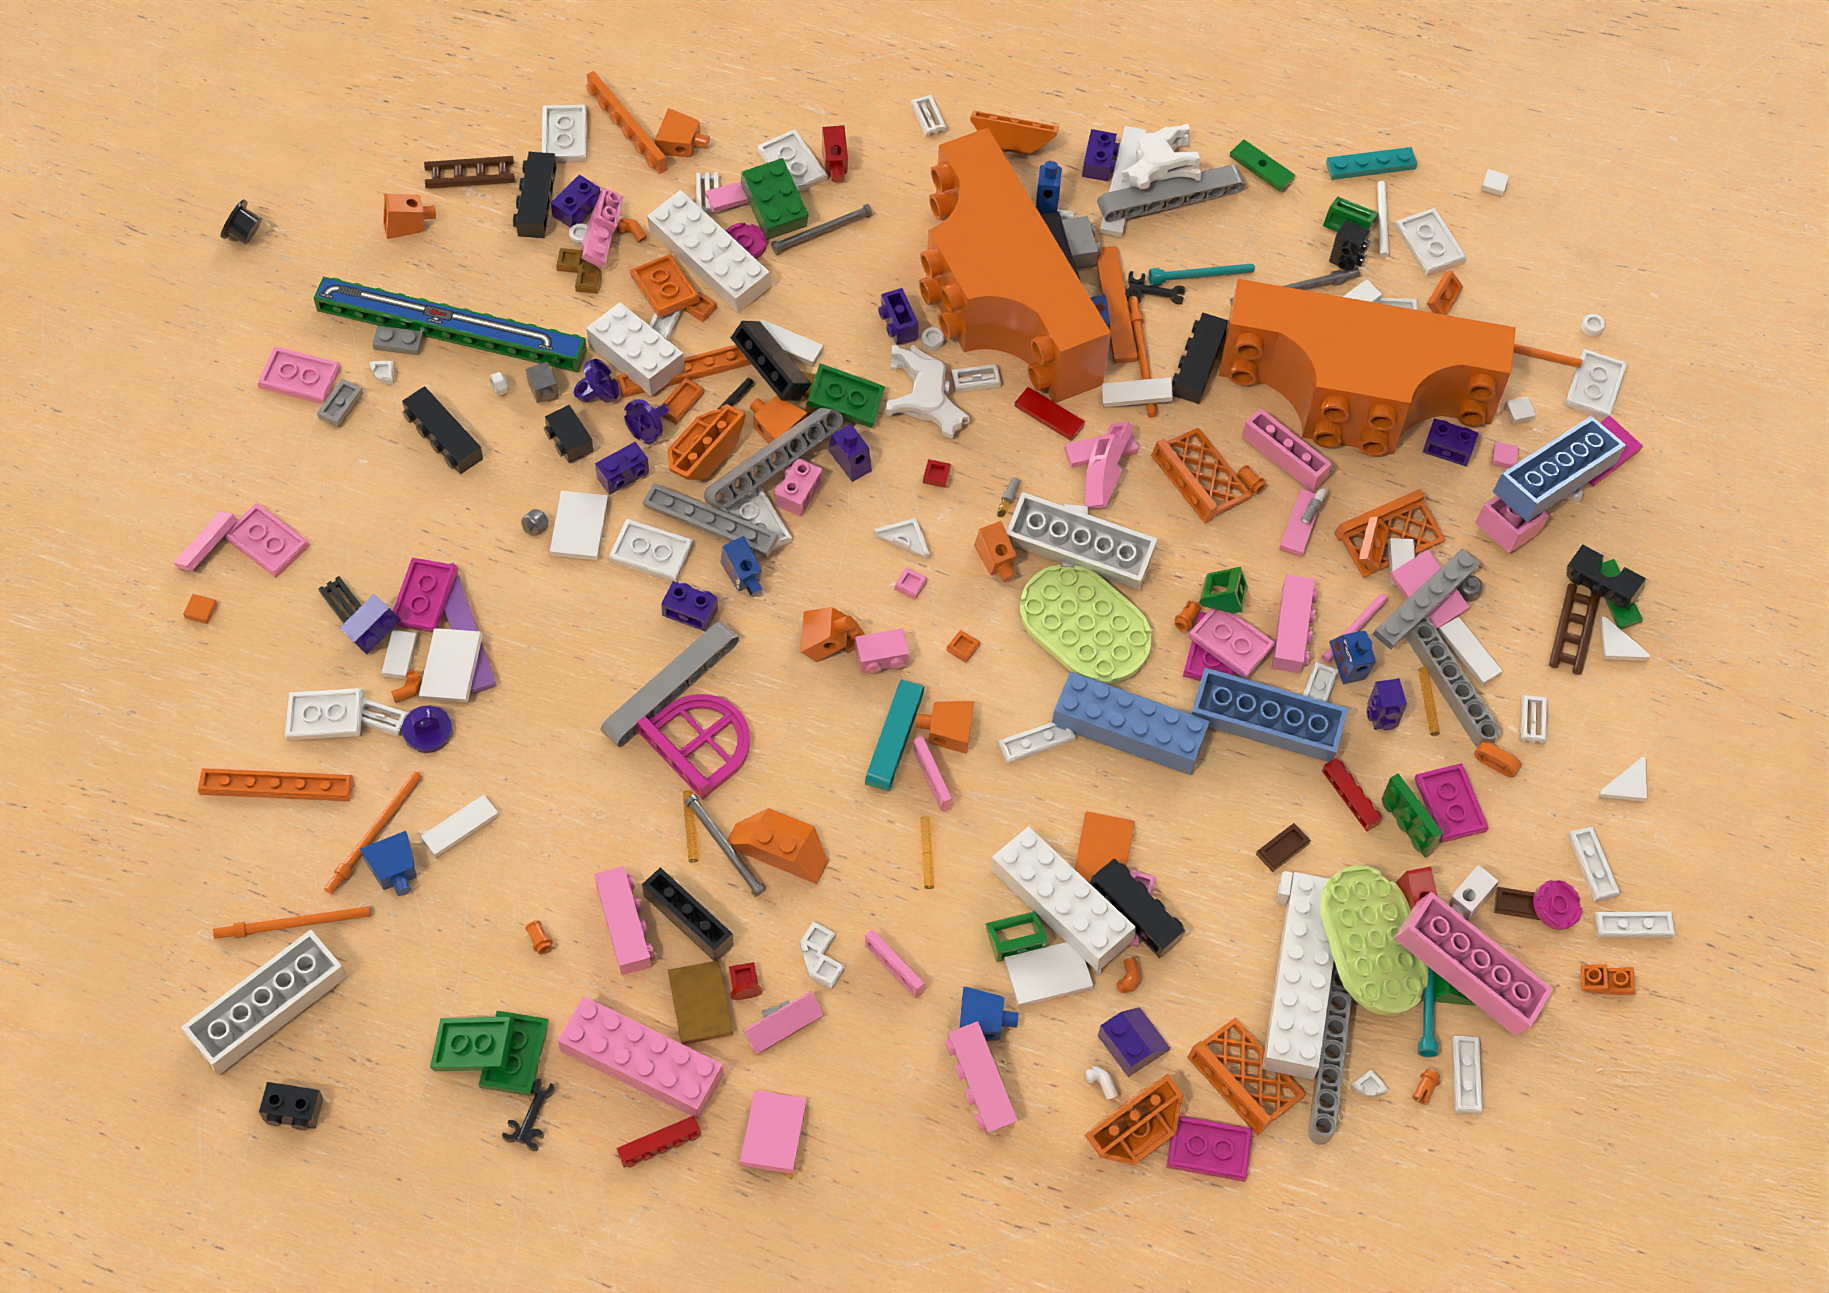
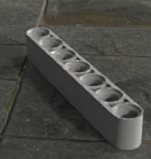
(1170, 194)
(763, 457)
(670, 682)
(1450, 686)
(1330, 1067)

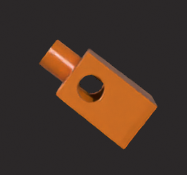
(680, 135)
(405, 214)
(775, 417)
(996, 550)
(824, 632)
(948, 724)

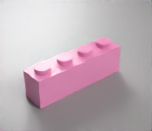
(1286, 450)
(1293, 624)
(623, 921)
(982, 1078)

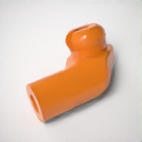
(633, 227)
(410, 688)
(1132, 978)

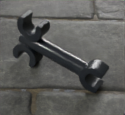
(1137, 288)
(525, 1134)

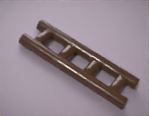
(459, 164)
(1562, 634)

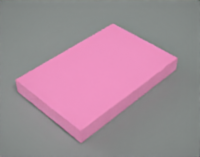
(299, 375)
(266, 540)
(1415, 574)
(1231, 641)
(773, 1132)

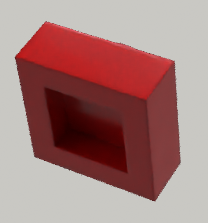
(936, 473)

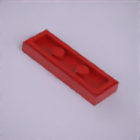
(1049, 413)

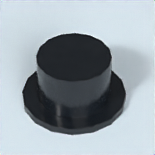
(241, 223)

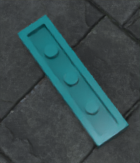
(1371, 163)

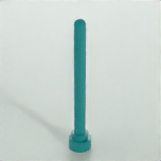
(1159, 276)
(1428, 1045)

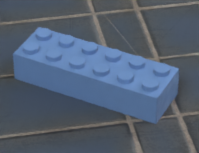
(1559, 468)
(1270, 715)
(1130, 723)

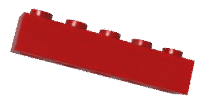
(1351, 794)
(658, 1142)

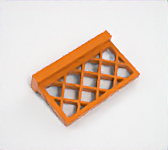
(1187, 480)
(1388, 512)
(1228, 1085)

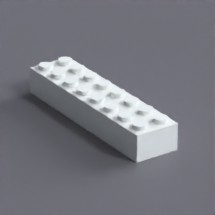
(1300, 984)

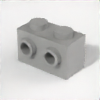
(1081, 241)

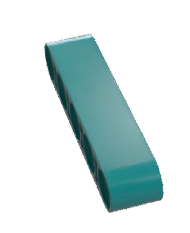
(894, 735)

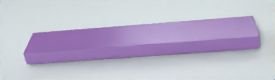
(461, 618)

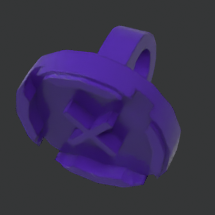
(597, 383)
(644, 420)
(427, 729)

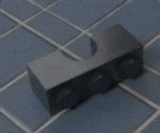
(1620, 590)

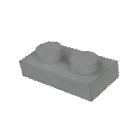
(398, 340)
(340, 402)

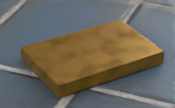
(700, 1002)

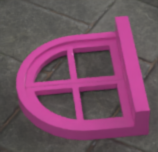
(677, 758)

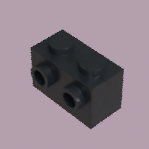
(1350, 246)
(568, 433)
(290, 1106)

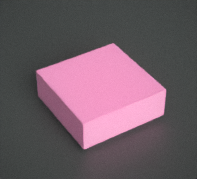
(1504, 455)
(910, 583)

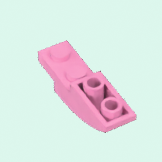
(600, 227)
(1103, 467)

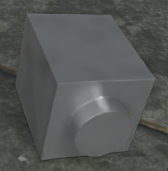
(542, 382)

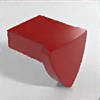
(744, 981)

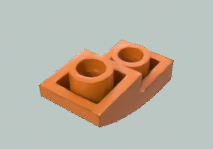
(1608, 980)

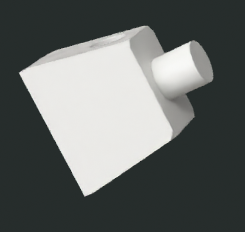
(1476, 890)

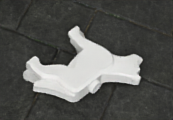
(1159, 162)
(929, 391)

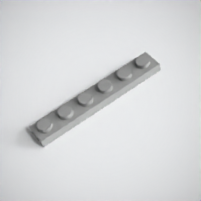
(709, 519)
(1426, 599)

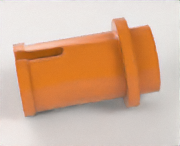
(1255, 484)
(1184, 620)
(541, 942)
(1426, 1086)

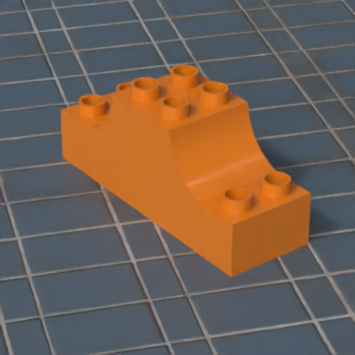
(1005, 275)
(1364, 366)

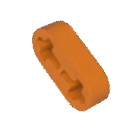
(1497, 759)

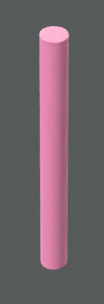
(1359, 622)

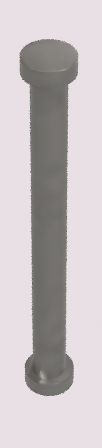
(818, 230)
(724, 844)

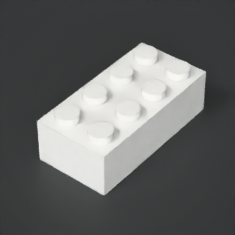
(635, 348)

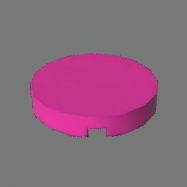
(757, 240)
(1557, 904)

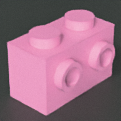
(798, 486)
(881, 651)

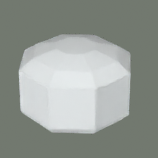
(499, 383)

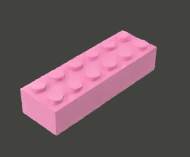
(1473, 964)
(641, 1057)

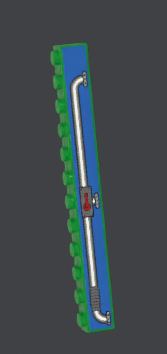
(451, 324)

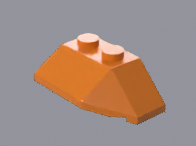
(1015, 133)
(706, 443)
(781, 843)
(1139, 1123)

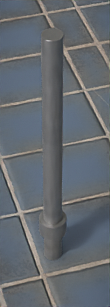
(1335, 277)

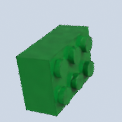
(774, 198)

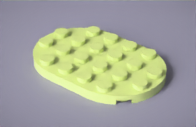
(1085, 623)
(1360, 921)

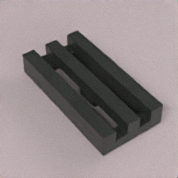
(333, 587)

